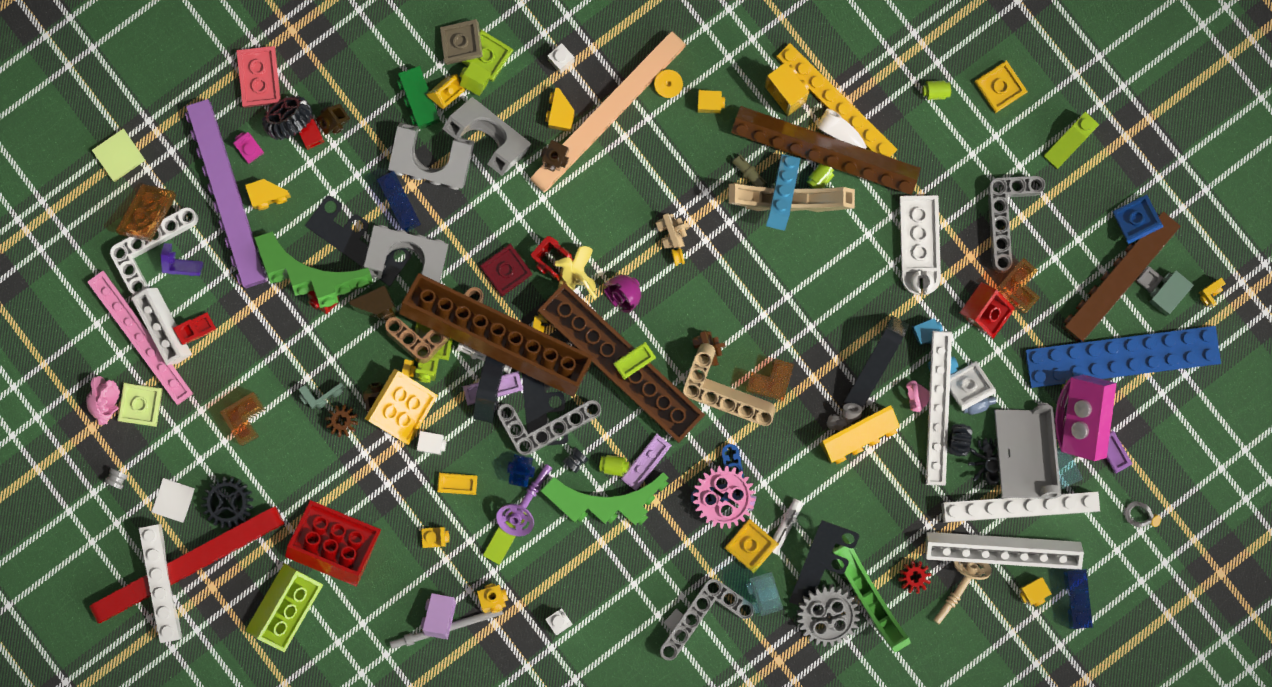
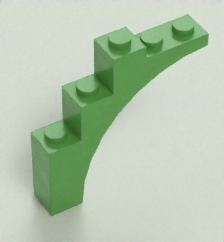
(303, 279)
(604, 508)
(870, 598)

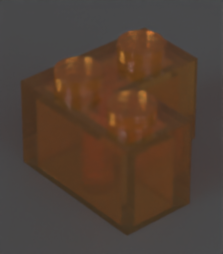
(1015, 287)
(773, 386)
(239, 415)

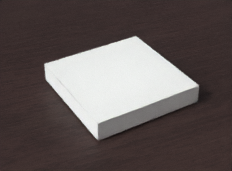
(970, 386)

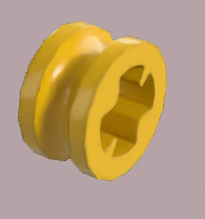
(678, 256)

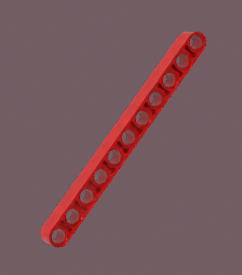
(189, 563)

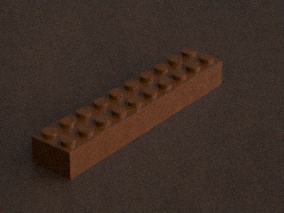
(496, 335)
(645, 387)

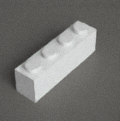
(160, 325)

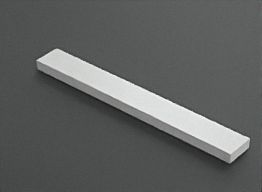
(938, 408)

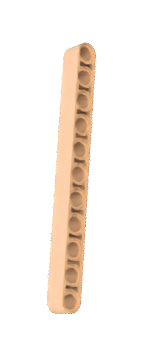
(613, 107)

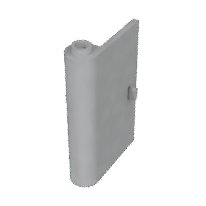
(1032, 460)

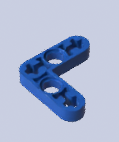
(725, 458)

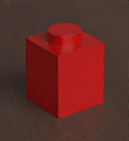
(311, 135)

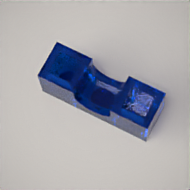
(399, 201)
(1079, 601)

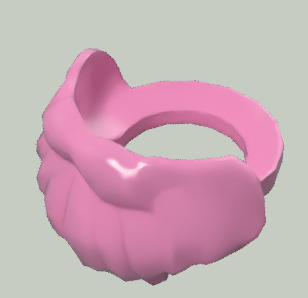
(918, 396)

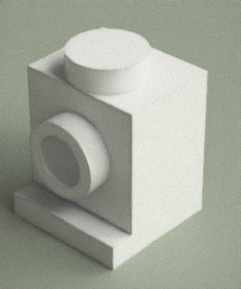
(558, 621)

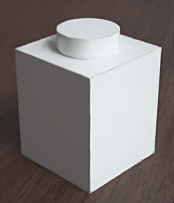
(561, 58)
(431, 443)

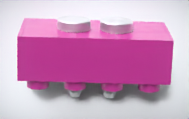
(1087, 417)

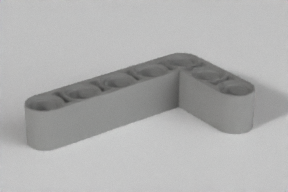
(1003, 216)
(548, 428)
(699, 614)

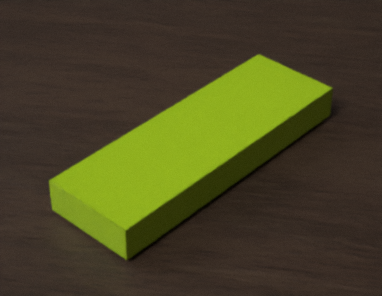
(500, 544)

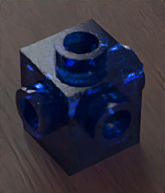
(520, 470)

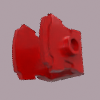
(541, 251)

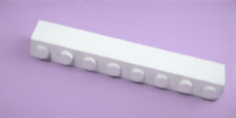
(1019, 507)
(1004, 550)

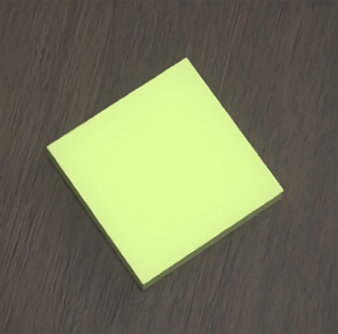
(118, 155)
(140, 404)

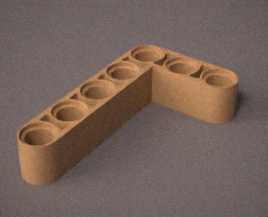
(424, 343)

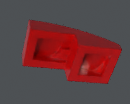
(194, 329)

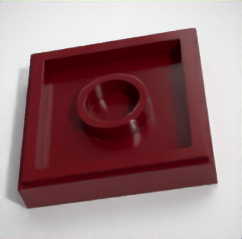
(506, 270)

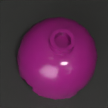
(623, 291)

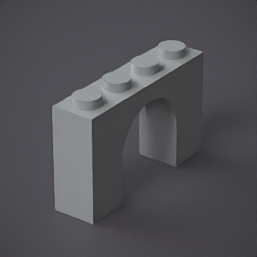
(475, 116)
(404, 159)
(386, 240)

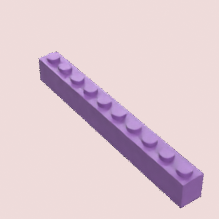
(226, 193)

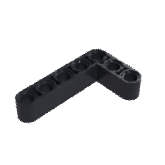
(877, 362)
(488, 390)

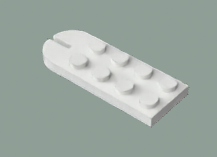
(920, 243)

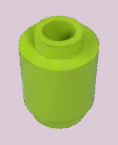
(936, 90)
(820, 177)
(614, 465)

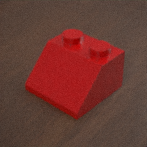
(987, 310)

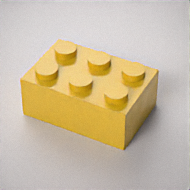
(787, 88)

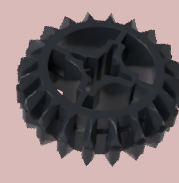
(287, 117)
(220, 508)

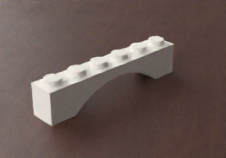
(157, 572)

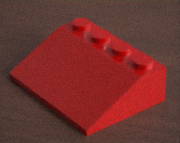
(332, 543)

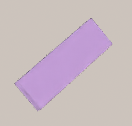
(509, 384)
(646, 462)

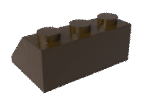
(376, 304)

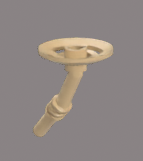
(969, 573)

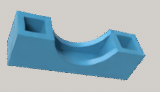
(783, 192)

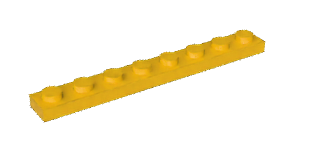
(834, 100)

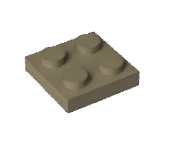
(461, 42)

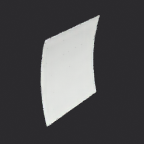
(173, 500)

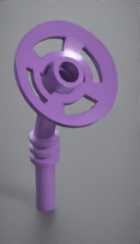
(517, 510)

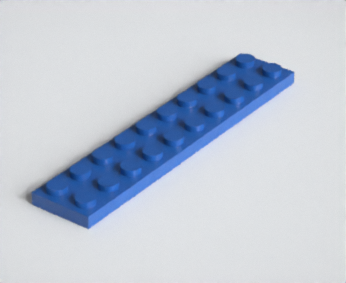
(1124, 356)

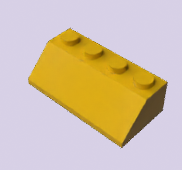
(860, 434)

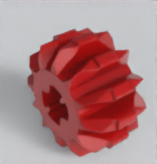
(909, 572)

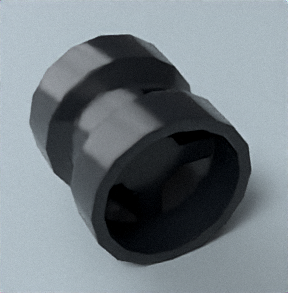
(577, 456)

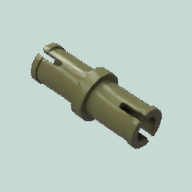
(749, 172)

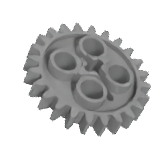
(826, 598)

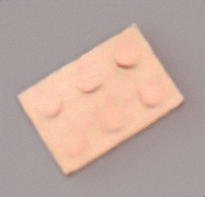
(146, 212)

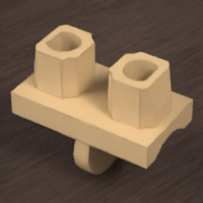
(675, 228)

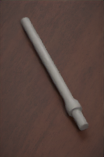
(410, 639)

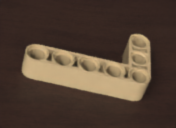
(723, 392)

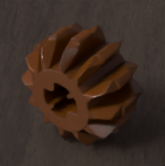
(346, 415)

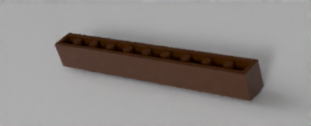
(826, 150)

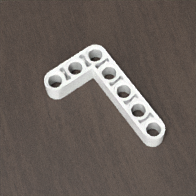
(131, 253)

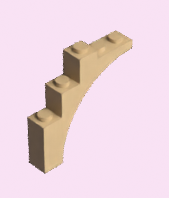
(803, 199)

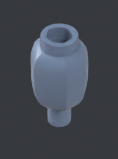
(980, 406)

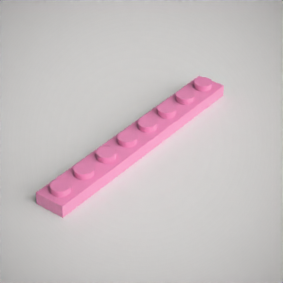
(139, 337)

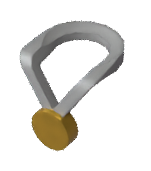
(1154, 518)

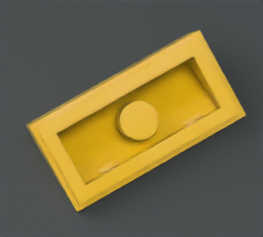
(446, 91)

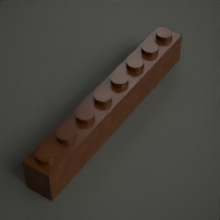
(1118, 280)

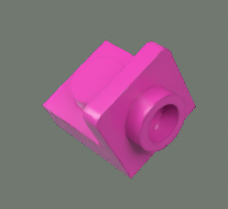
(248, 147)

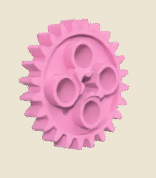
(713, 512)

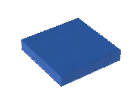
(1137, 219)

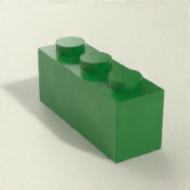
(416, 91)

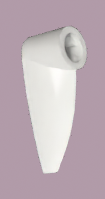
(839, 128)

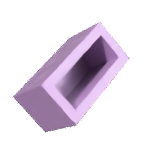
(439, 616)

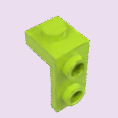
(427, 371)

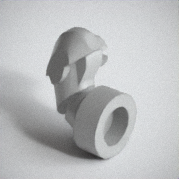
(851, 413)

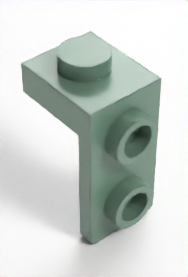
(307, 397)

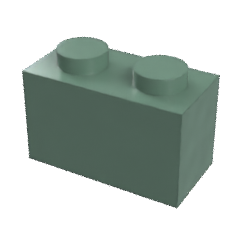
(1170, 293)

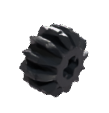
(960, 440)

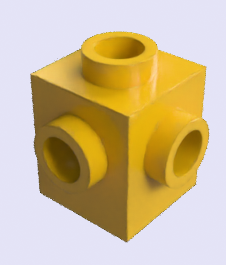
(488, 593)

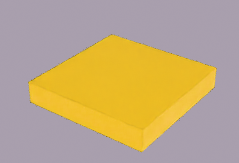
(1000, 86)
(751, 545)

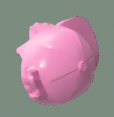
(102, 399)

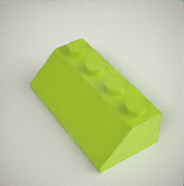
(284, 607)

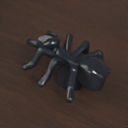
(990, 465)

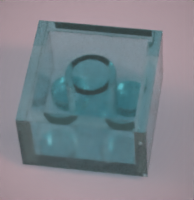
(764, 594)

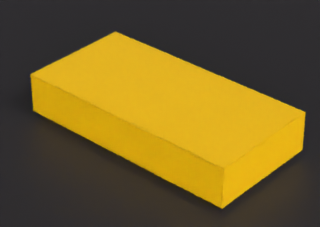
(457, 484)

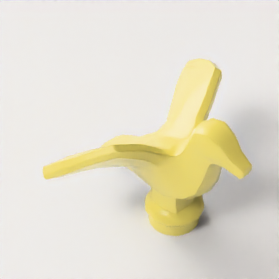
(573, 272)

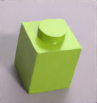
(474, 78)

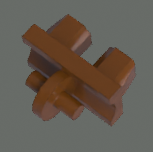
(706, 337)

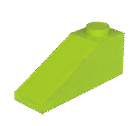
(1071, 140)

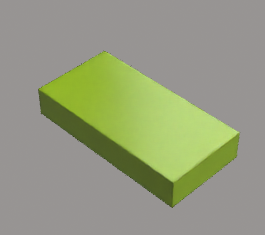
(634, 360)

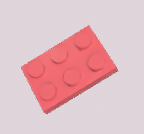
(258, 76)

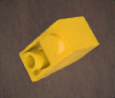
(561, 113)
(264, 193)

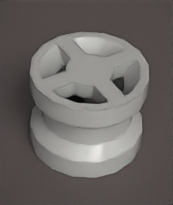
(115, 478)

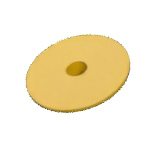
(668, 83)

